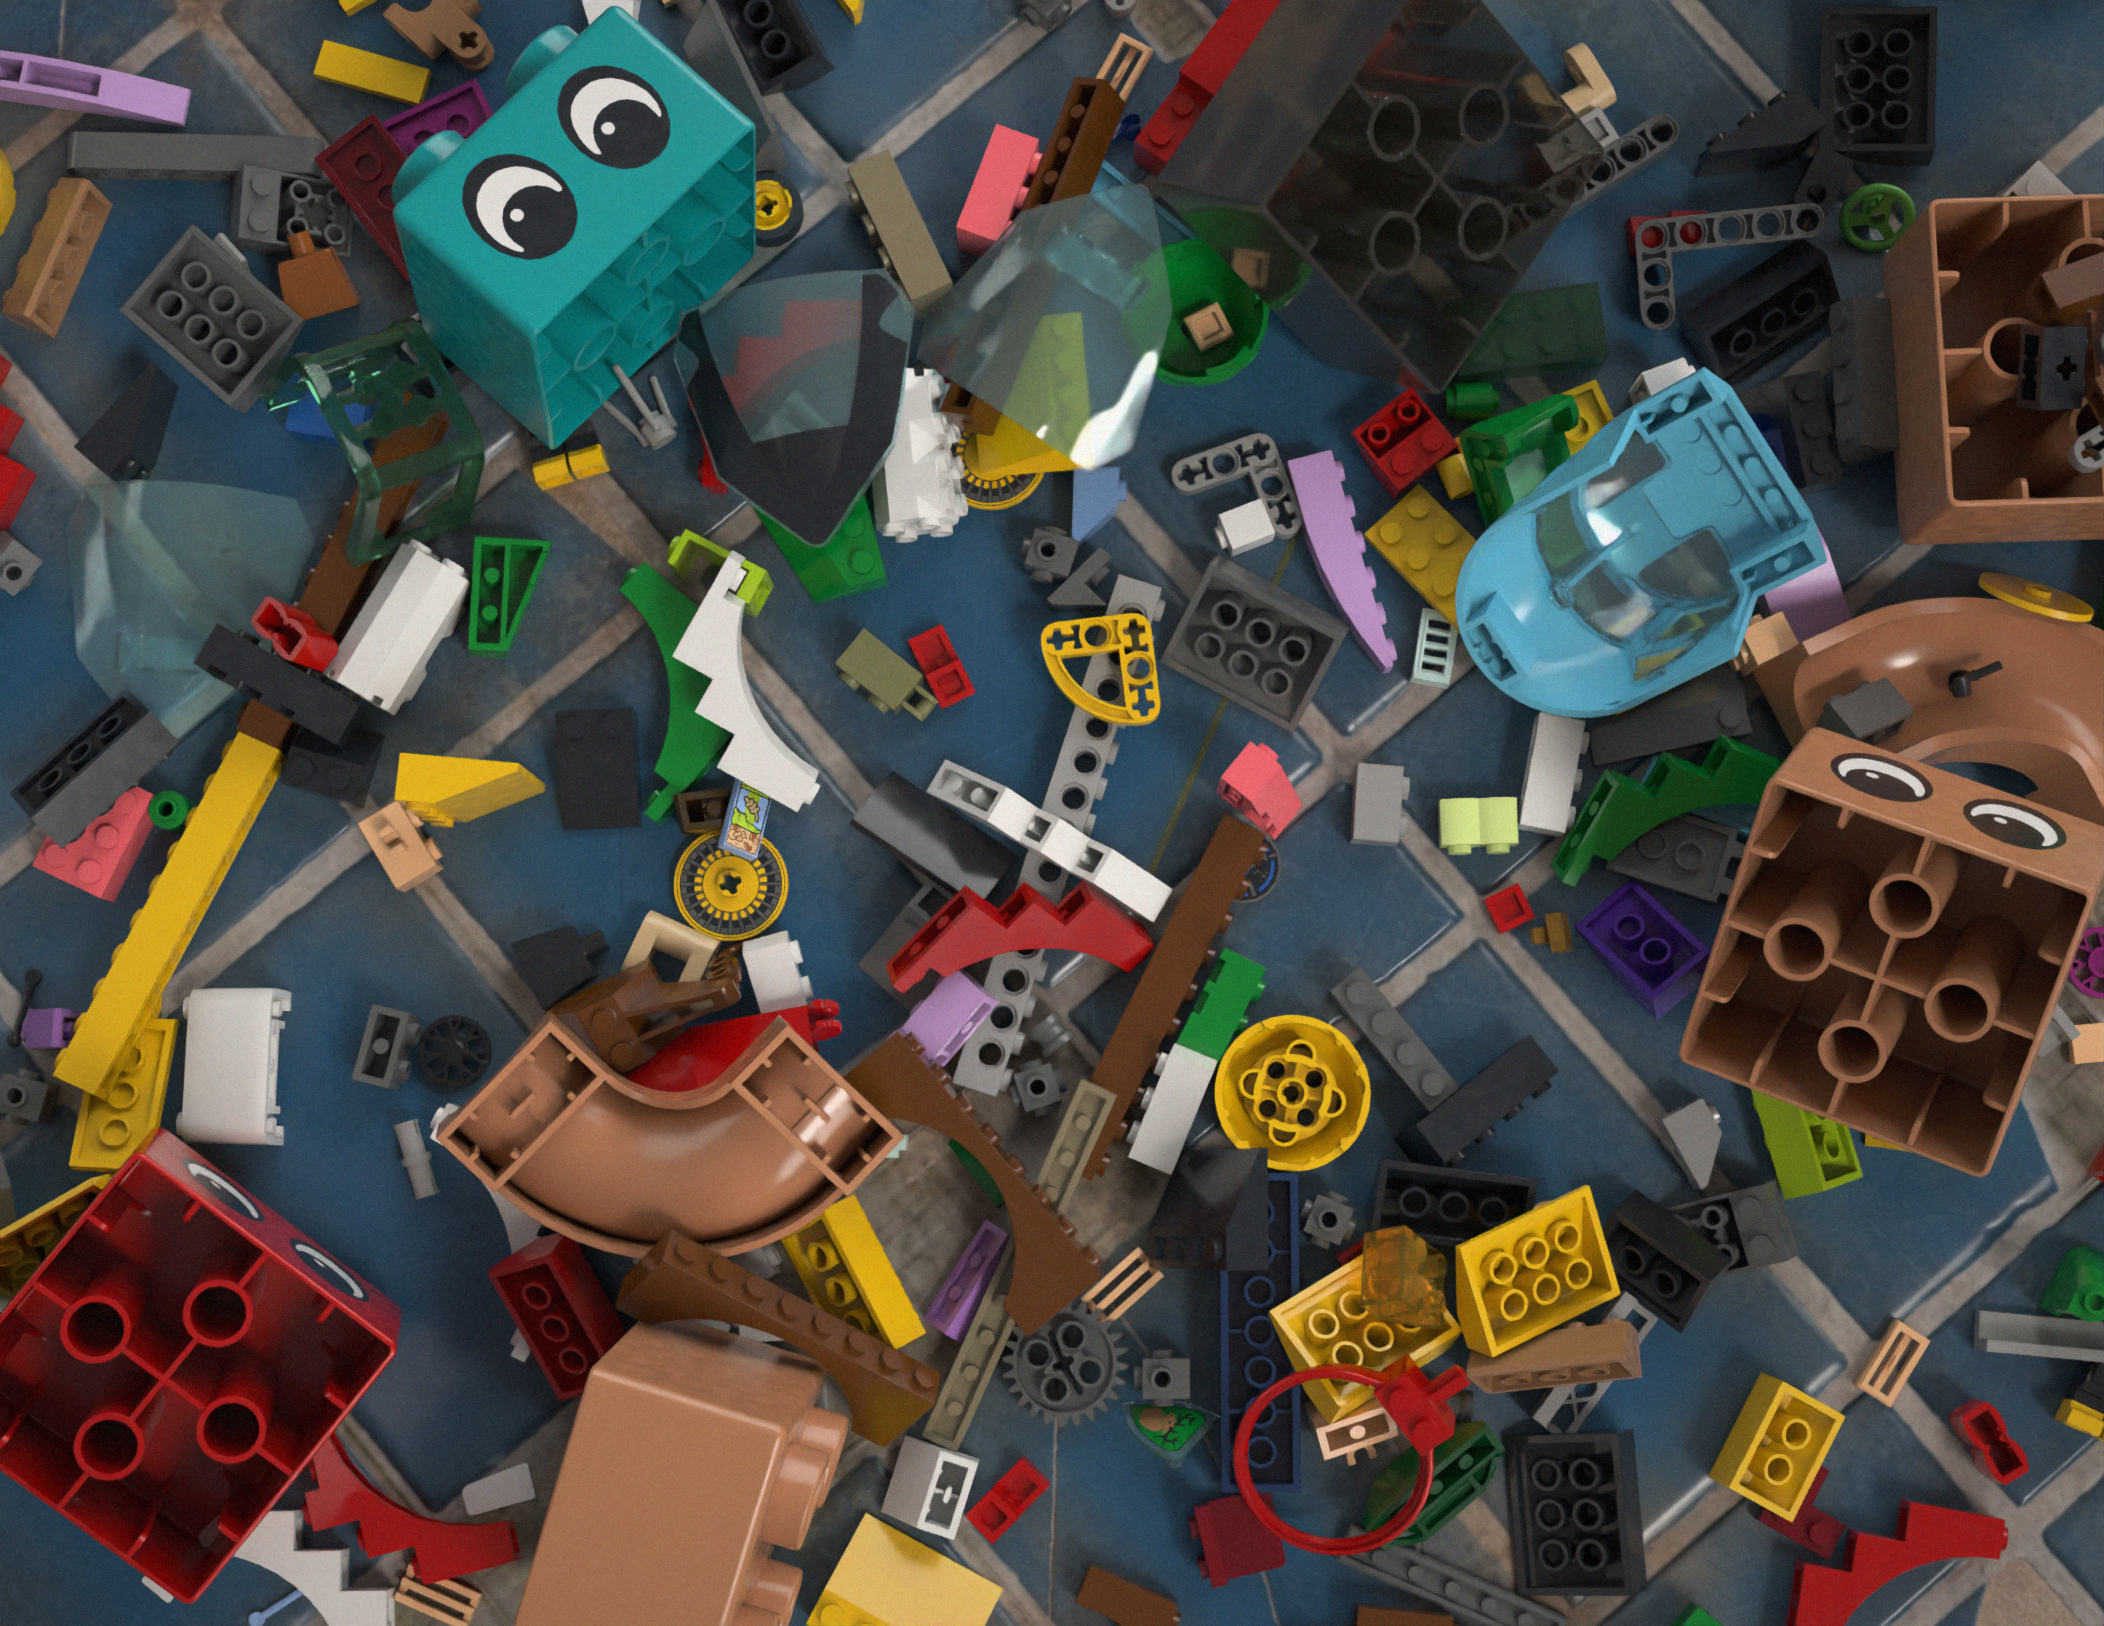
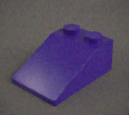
(1645, 948)

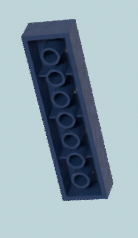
(1255, 1357)

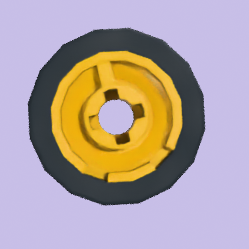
(787, 210)

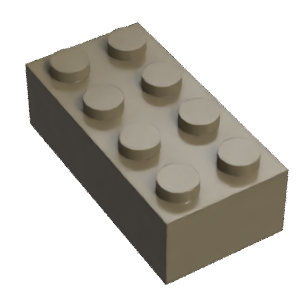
(899, 231)

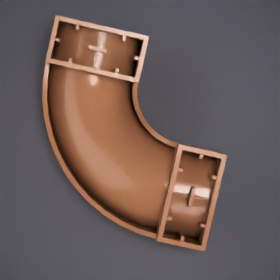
(632, 1162)

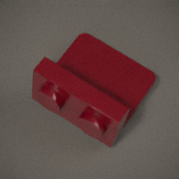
(1233, 1539)

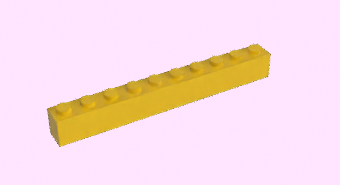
(170, 916)

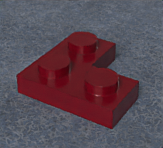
(1810, 1526)

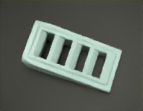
(1430, 677)

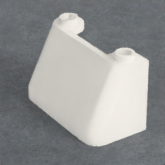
(232, 1066)

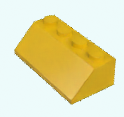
(851, 1274)

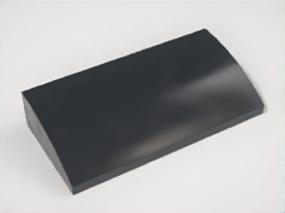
(933, 838)

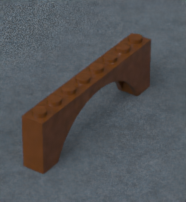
(1049, 1259)
(692, 1282)

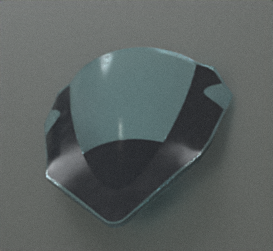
(799, 390)

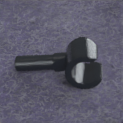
(1961, 679)

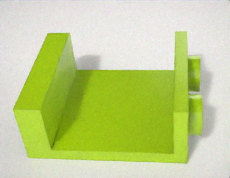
(756, 581)

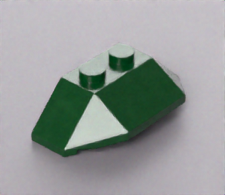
(1460, 1475)

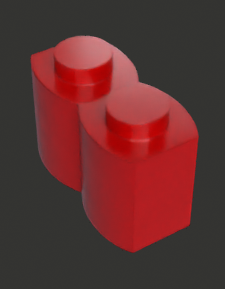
(294, 634)
(1991, 1449)

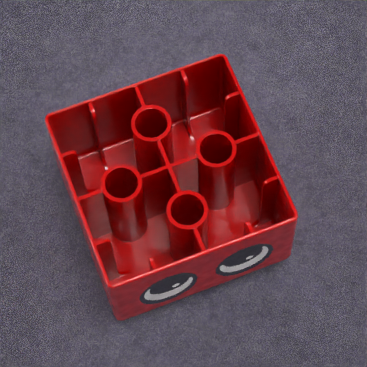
(172, 1364)

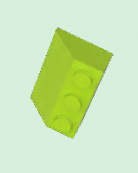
(1805, 1148)

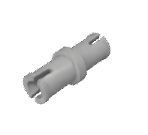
(416, 1159)

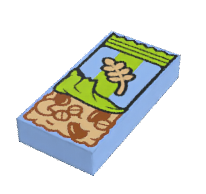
(744, 821)

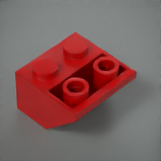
(1403, 443)

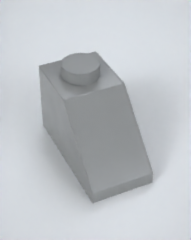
(1693, 1139)

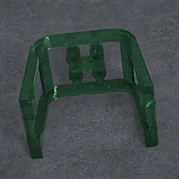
(304, 372)

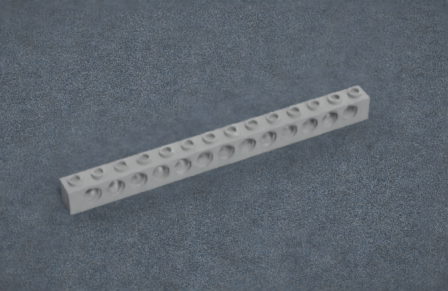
(1127, 597)

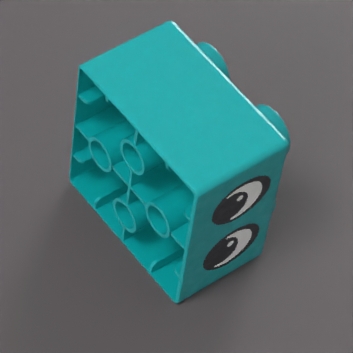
(577, 220)

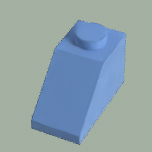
(1095, 500)

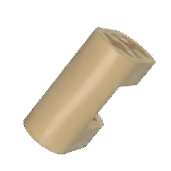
(1593, 85)
(676, 941)

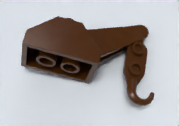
(638, 1014)

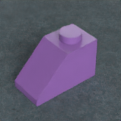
(49, 1028)

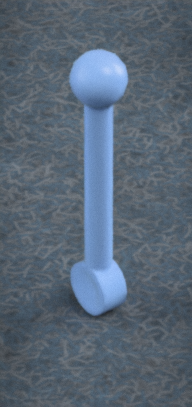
(258, 1618)

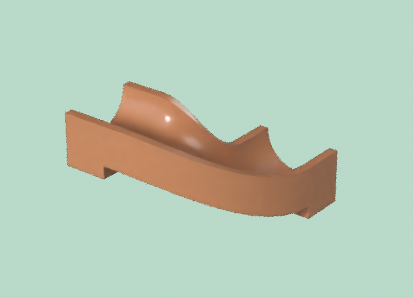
(2030, 716)

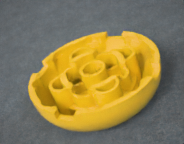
(1301, 1047)

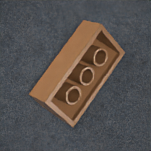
(56, 256)
(1561, 1358)

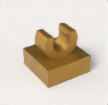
(1556, 933)

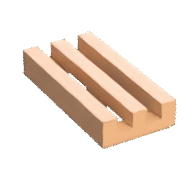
(1135, 46)
(1137, 1253)
(1882, 1348)
(408, 1583)

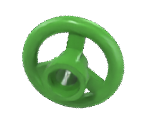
(1875, 198)

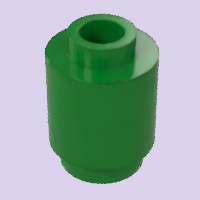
(1471, 401)
(161, 807)

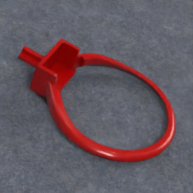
(1413, 1404)

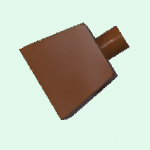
(315, 280)

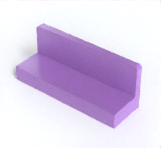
(967, 1284)

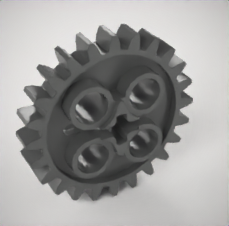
(1097, 1346)

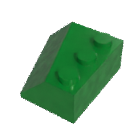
(842, 567)

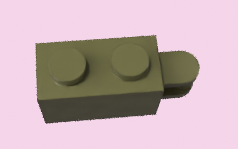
(884, 677)

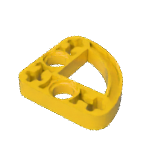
(1115, 642)

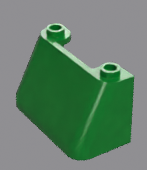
(1517, 451)
(2077, 1286)

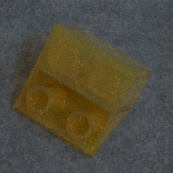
(1403, 1278)

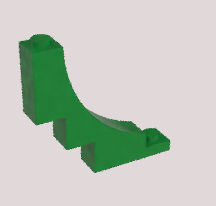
(691, 740)
(1625, 808)

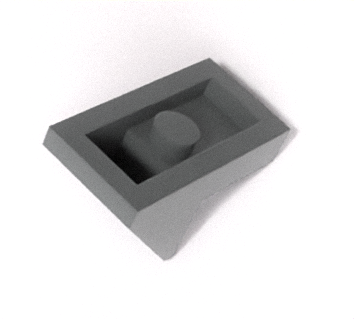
(1075, 593)

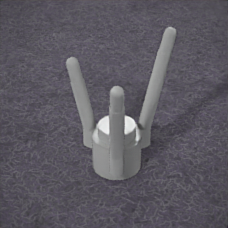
(656, 429)

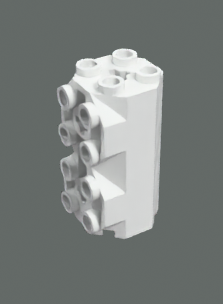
(921, 479)
(401, 627)

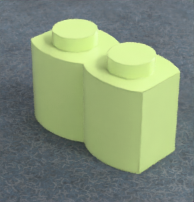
(1478, 823)

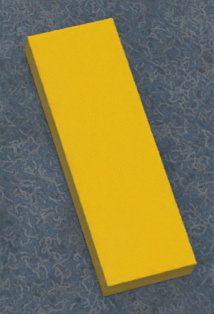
(372, 73)

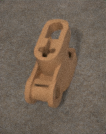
(445, 27)

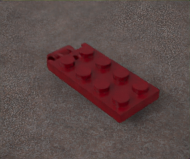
(363, 171)

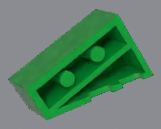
(502, 590)
(1222, 1005)

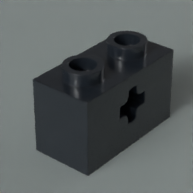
(2051, 366)

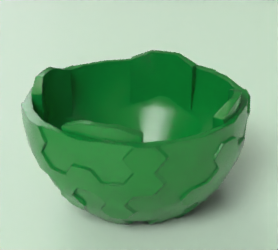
(1196, 281)

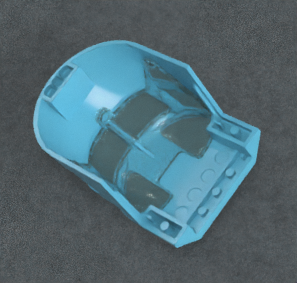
(1636, 557)

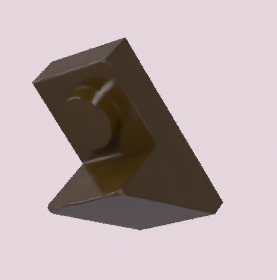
(702, 810)

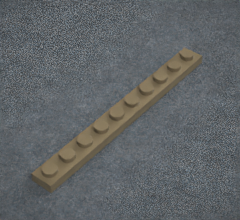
(992, 1322)

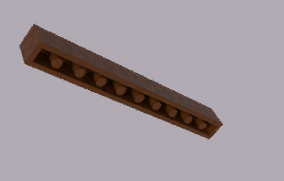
(1064, 172)
(334, 585)
(1171, 975)

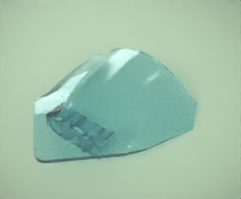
(1062, 322)
(160, 571)

